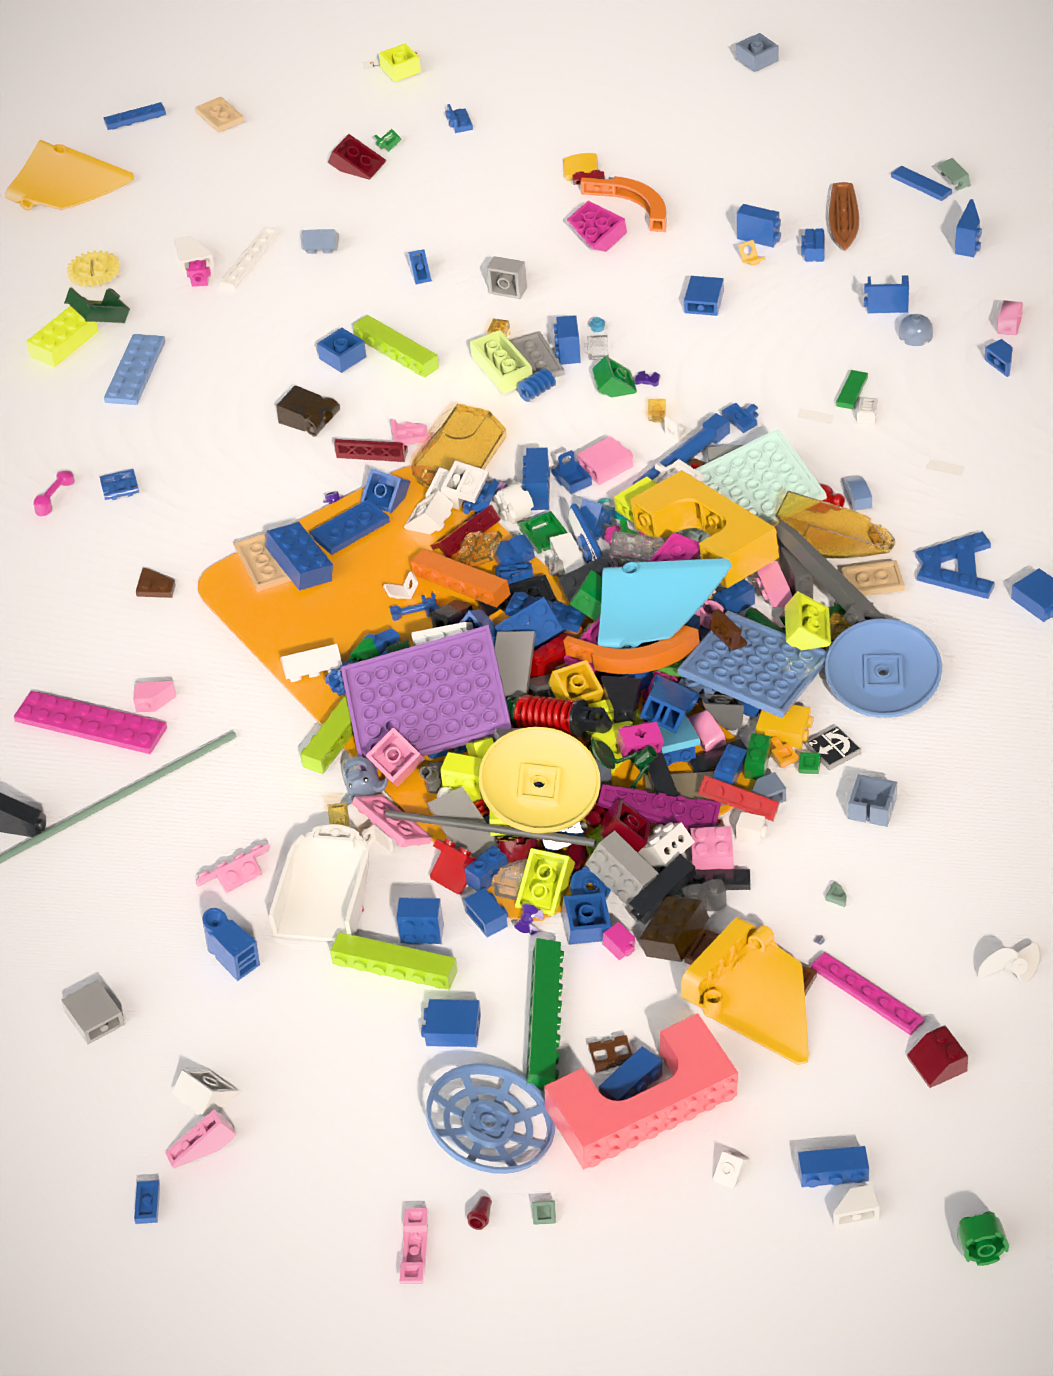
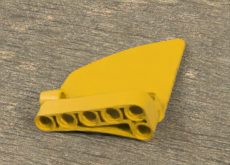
(64, 178)
(752, 989)

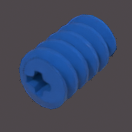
(536, 384)

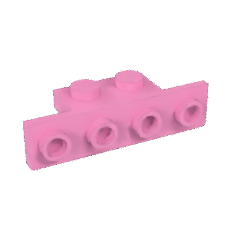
(237, 872)

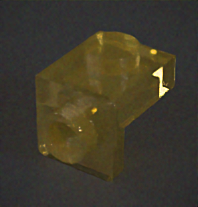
(656, 410)

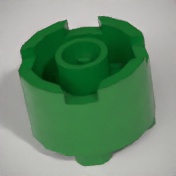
(982, 1238)

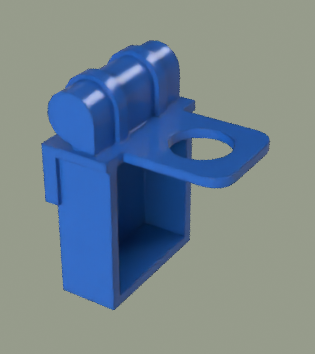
(571, 474)

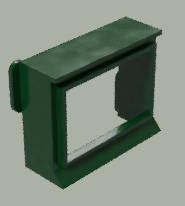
(108, 310)

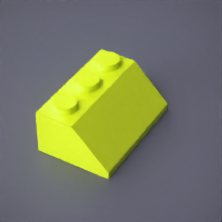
(807, 623)

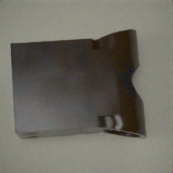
(306, 410)

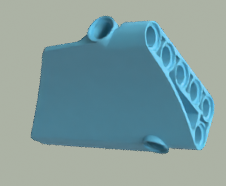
(654, 598)

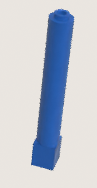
(713, 431)

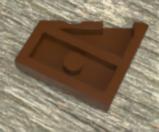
(154, 585)

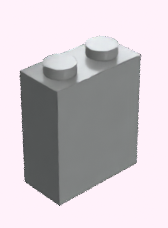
(92, 1012)

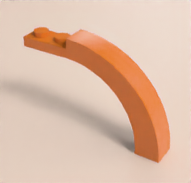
(633, 191)
(635, 659)

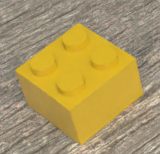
(576, 683)

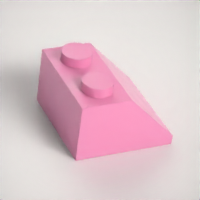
(774, 585)

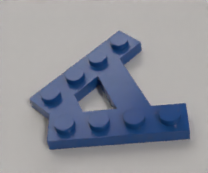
(966, 578)

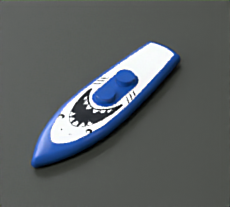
(583, 534)

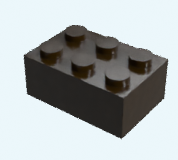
(674, 928)

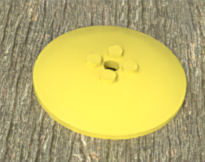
(542, 756)

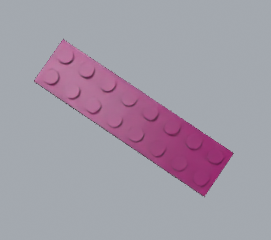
(90, 722)

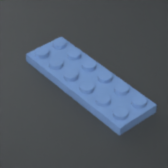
(134, 369)

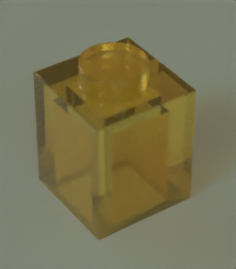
(499, 324)

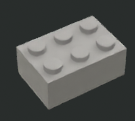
(620, 867)

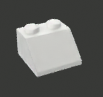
(430, 514)
(203, 1091)

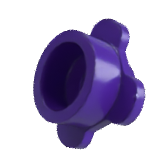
(332, 497)

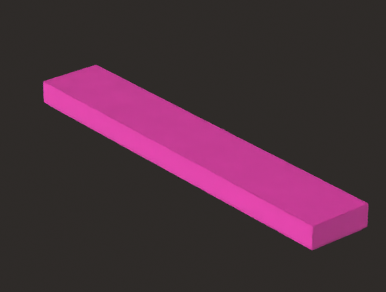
(867, 993)

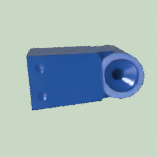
(668, 703)
(230, 944)

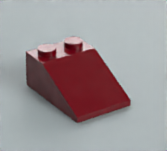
(356, 158)

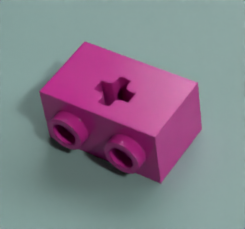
(637, 737)

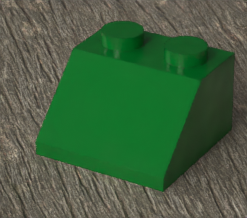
(613, 378)
(589, 596)

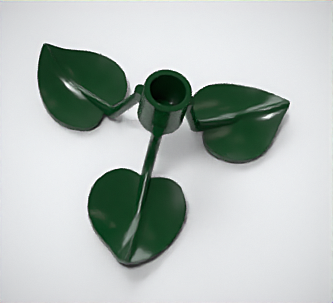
(640, 759)

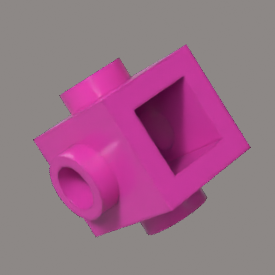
(199, 273)

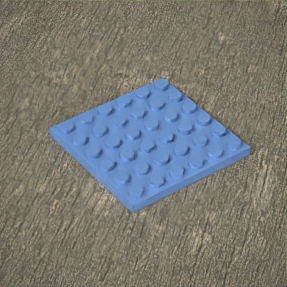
(761, 674)

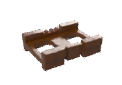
(608, 1046)

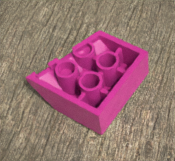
(598, 226)

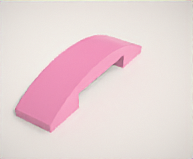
(415, 1246)

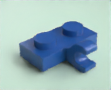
(741, 418)

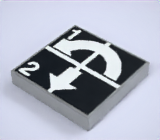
(834, 747)

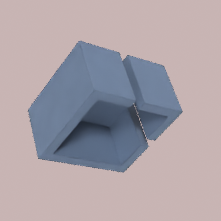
(872, 800)

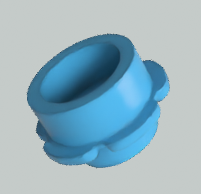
(597, 324)

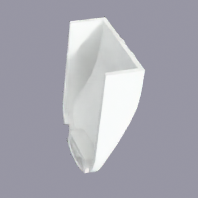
(322, 885)

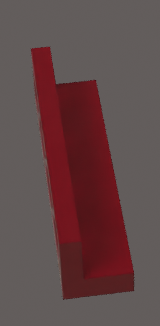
(370, 450)
(479, 521)

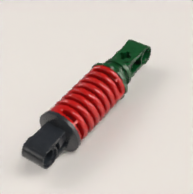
(564, 715)

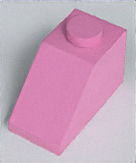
(153, 695)

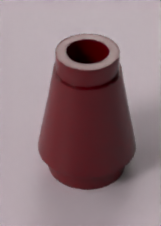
(480, 1213)

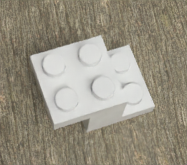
(459, 483)

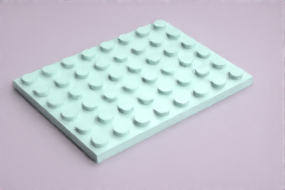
(758, 478)

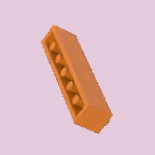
(460, 578)

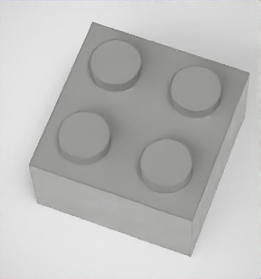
(507, 277)

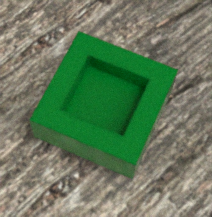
(809, 763)

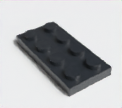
(535, 586)

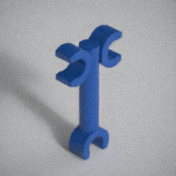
(427, 604)

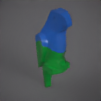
(374, 645)

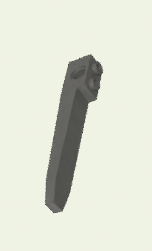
(855, 604)

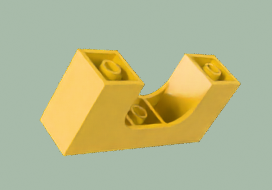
(689, 503)

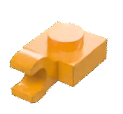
(782, 754)

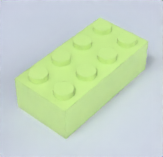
(500, 361)

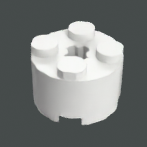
(513, 503)

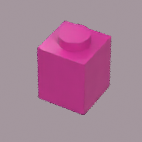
(619, 941)

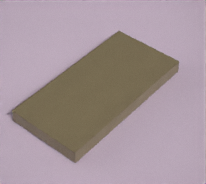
(686, 784)

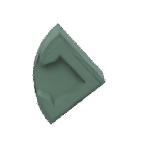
(836, 895)

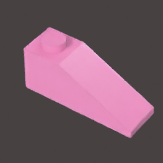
(203, 1139)

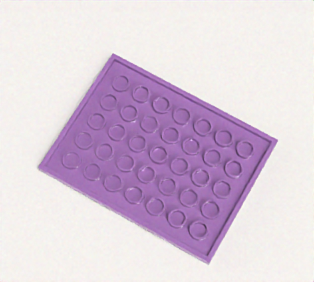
(430, 693)

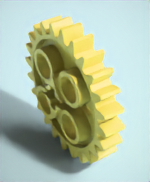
(104, 269)

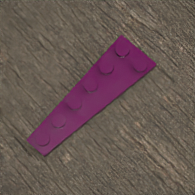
(662, 808)

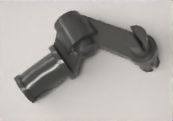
(432, 776)

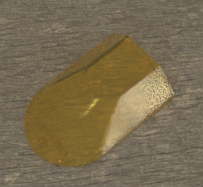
(459, 435)

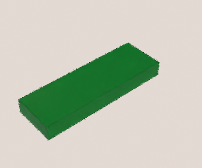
(852, 389)

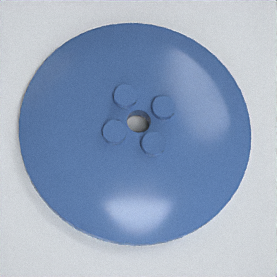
(886, 645)

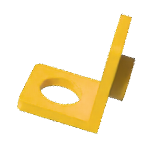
(752, 258)

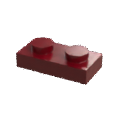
(596, 174)

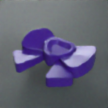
(643, 378)
(526, 918)

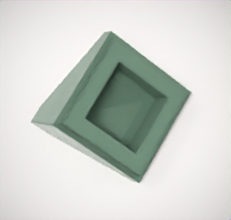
(544, 1212)

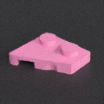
(409, 433)

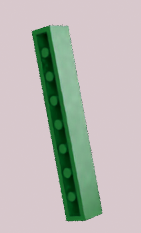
(544, 1013)

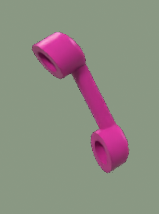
(42, 502)

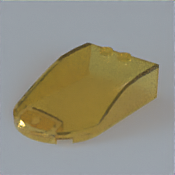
(834, 529)

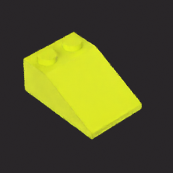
(545, 881)

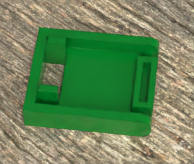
(541, 536)

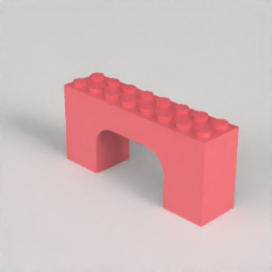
(604, 1127)

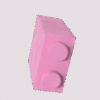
(605, 460)

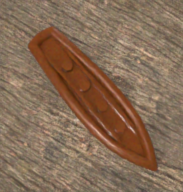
(843, 214)

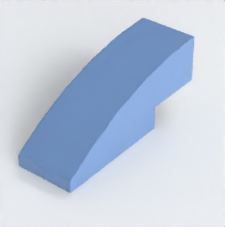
(858, 492)

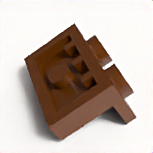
(727, 630)

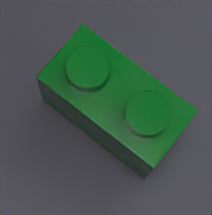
(757, 756)

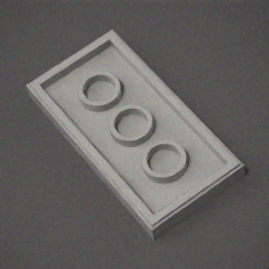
(538, 353)
(514, 659)
(460, 807)

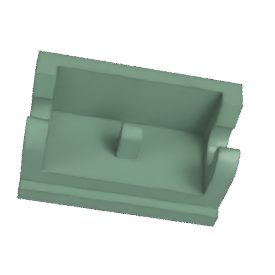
(954, 173)

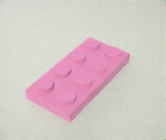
(402, 831)

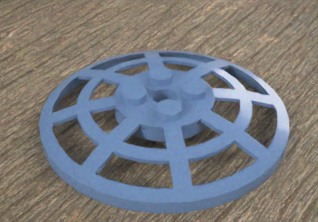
(490, 1111)

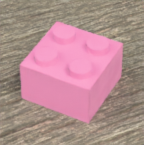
(395, 757)
(712, 848)

